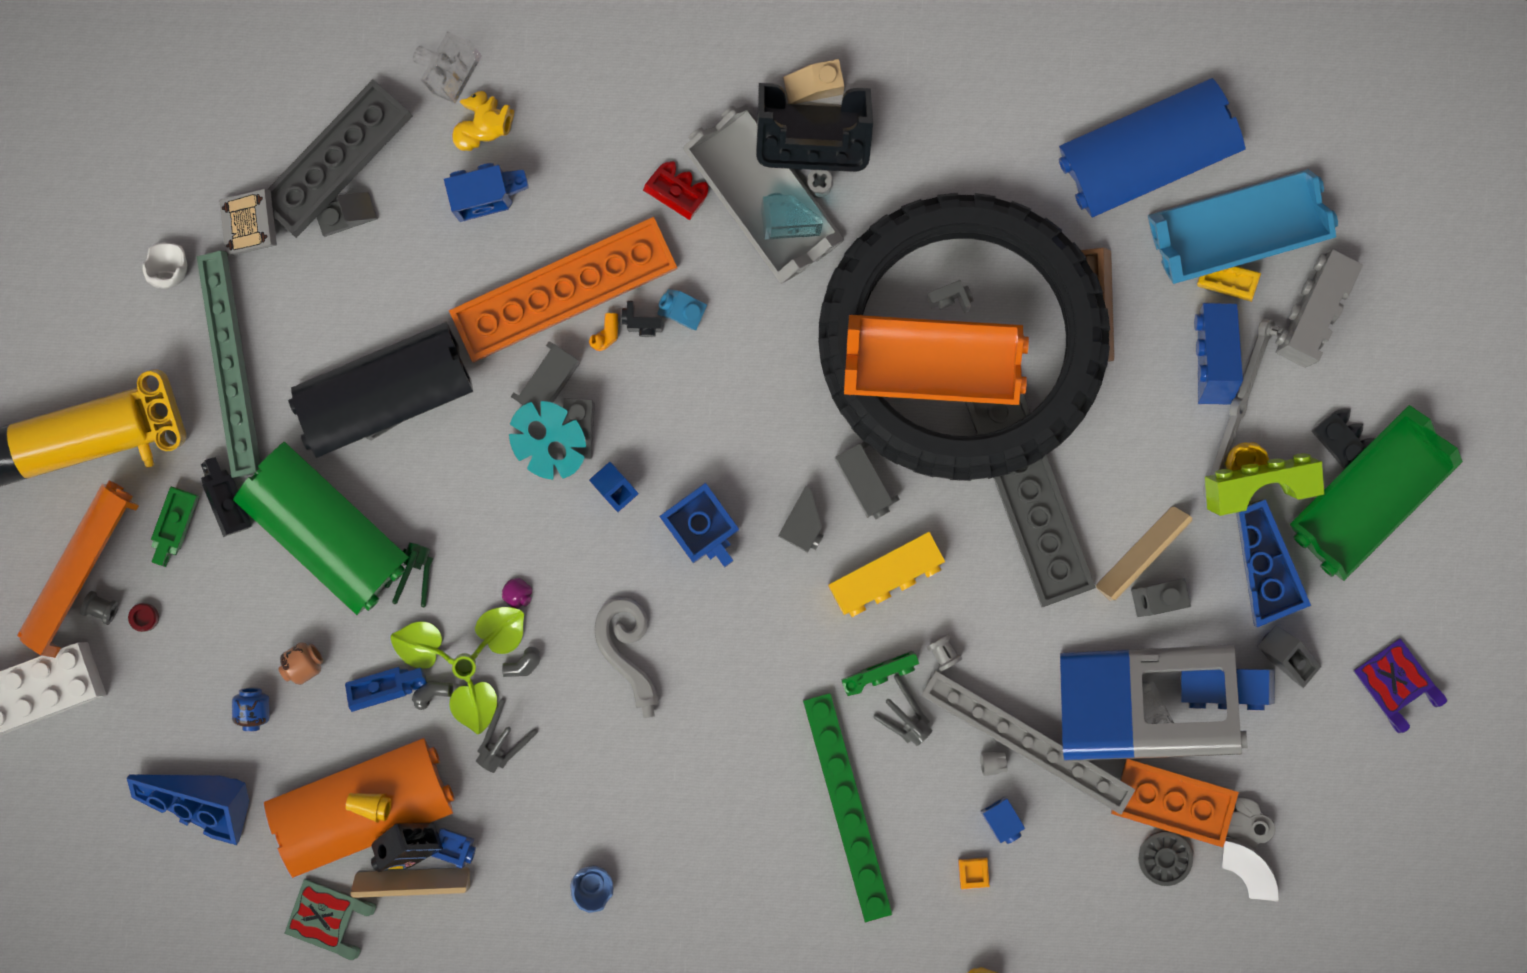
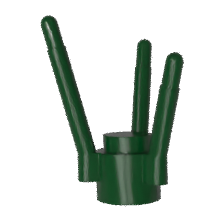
(418, 556)

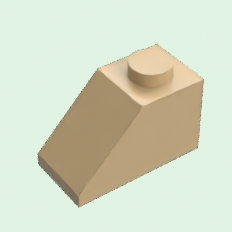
(814, 82)

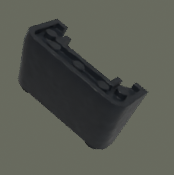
(813, 134)

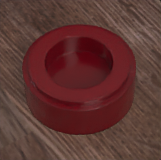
(143, 617)

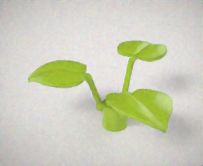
(474, 703)

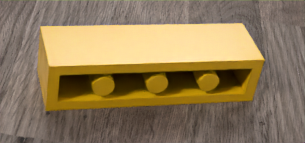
(887, 573)

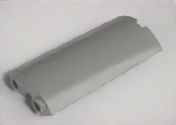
(731, 168)

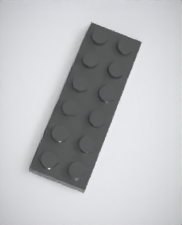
(336, 157)

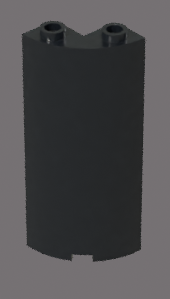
(380, 390)

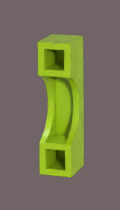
(1232, 490)

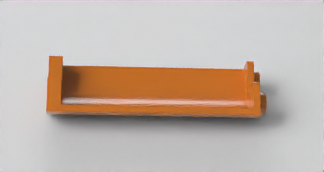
(935, 359)
(74, 568)
(314, 820)

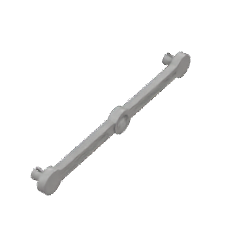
(1239, 404)

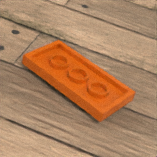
(1178, 803)

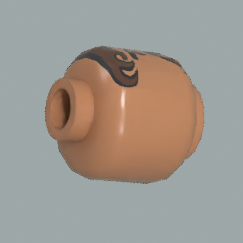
(300, 663)

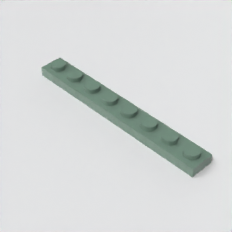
(229, 363)

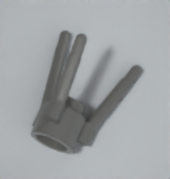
(915, 729)
(492, 756)

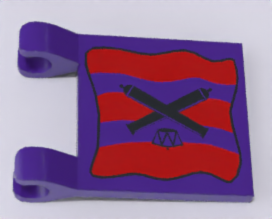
(1396, 680)

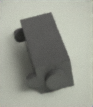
(548, 378)
(865, 481)

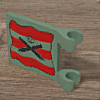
(323, 917)

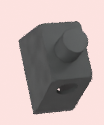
(1161, 598)

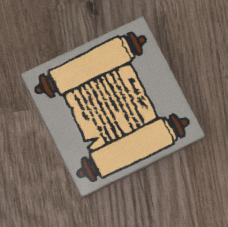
(248, 222)

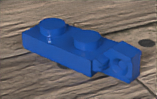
(383, 687)

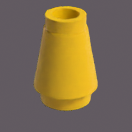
(372, 806)

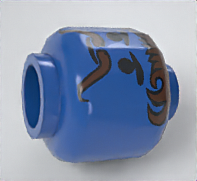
(250, 709)

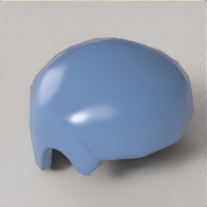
(591, 888)

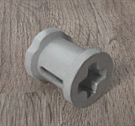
(818, 191)
(944, 653)

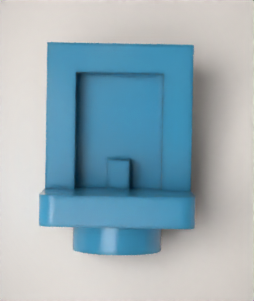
(681, 308)

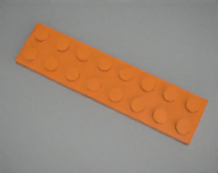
(563, 289)

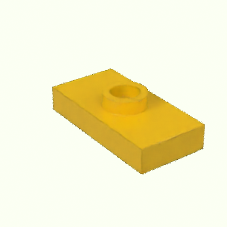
(1232, 282)

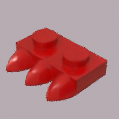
(676, 191)

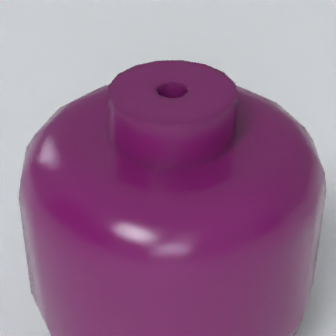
(517, 593)

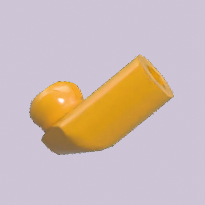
(608, 335)

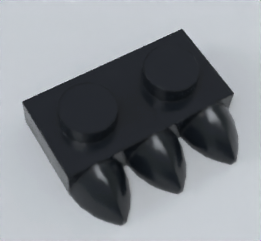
(1341, 439)

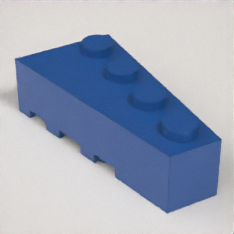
(1269, 570)

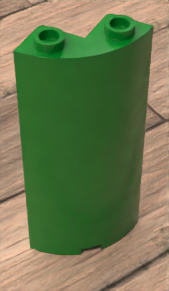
(1375, 493)
(321, 528)

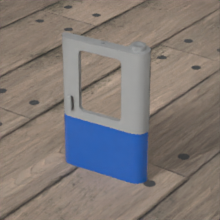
(1106, 705)

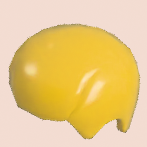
(1244, 454)

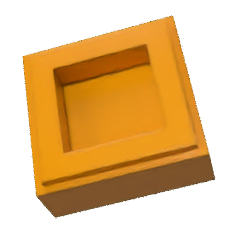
(973, 873)

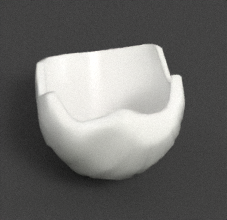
(165, 265)

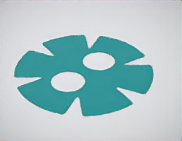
(552, 418)

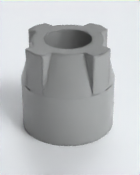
(993, 763)

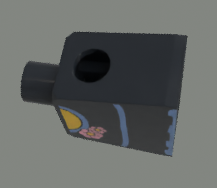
(394, 850)

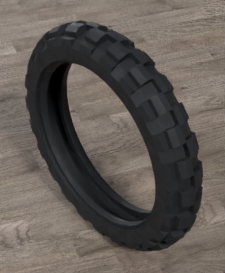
(1042, 246)

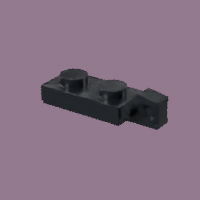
(220, 493)

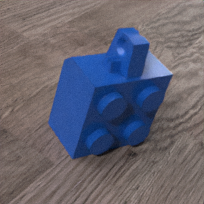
(483, 190)
(701, 526)

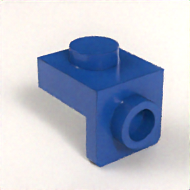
(456, 848)

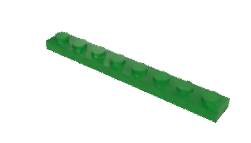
(847, 807)

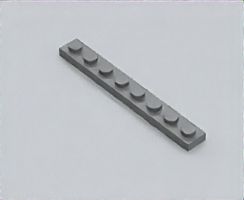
(1027, 742)

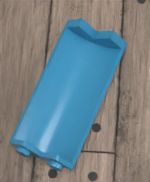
(1242, 226)

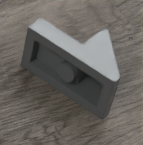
(346, 213)

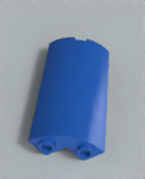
(1151, 147)

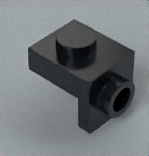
(644, 325)

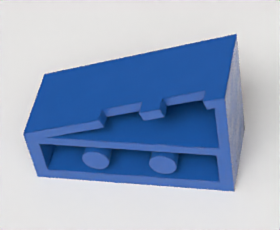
(1218, 353)
(1254, 687)

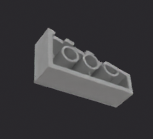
(1318, 308)

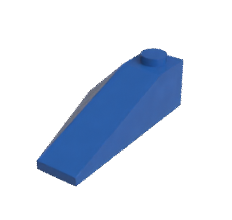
(205, 800)

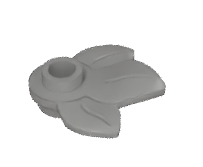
(1244, 822)

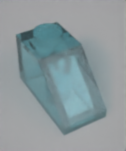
(788, 218)

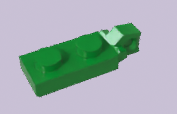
(172, 524)
(878, 673)

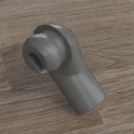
(525, 666)
(430, 689)

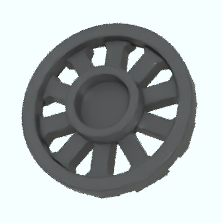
(1165, 858)

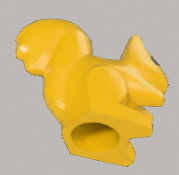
(487, 124)

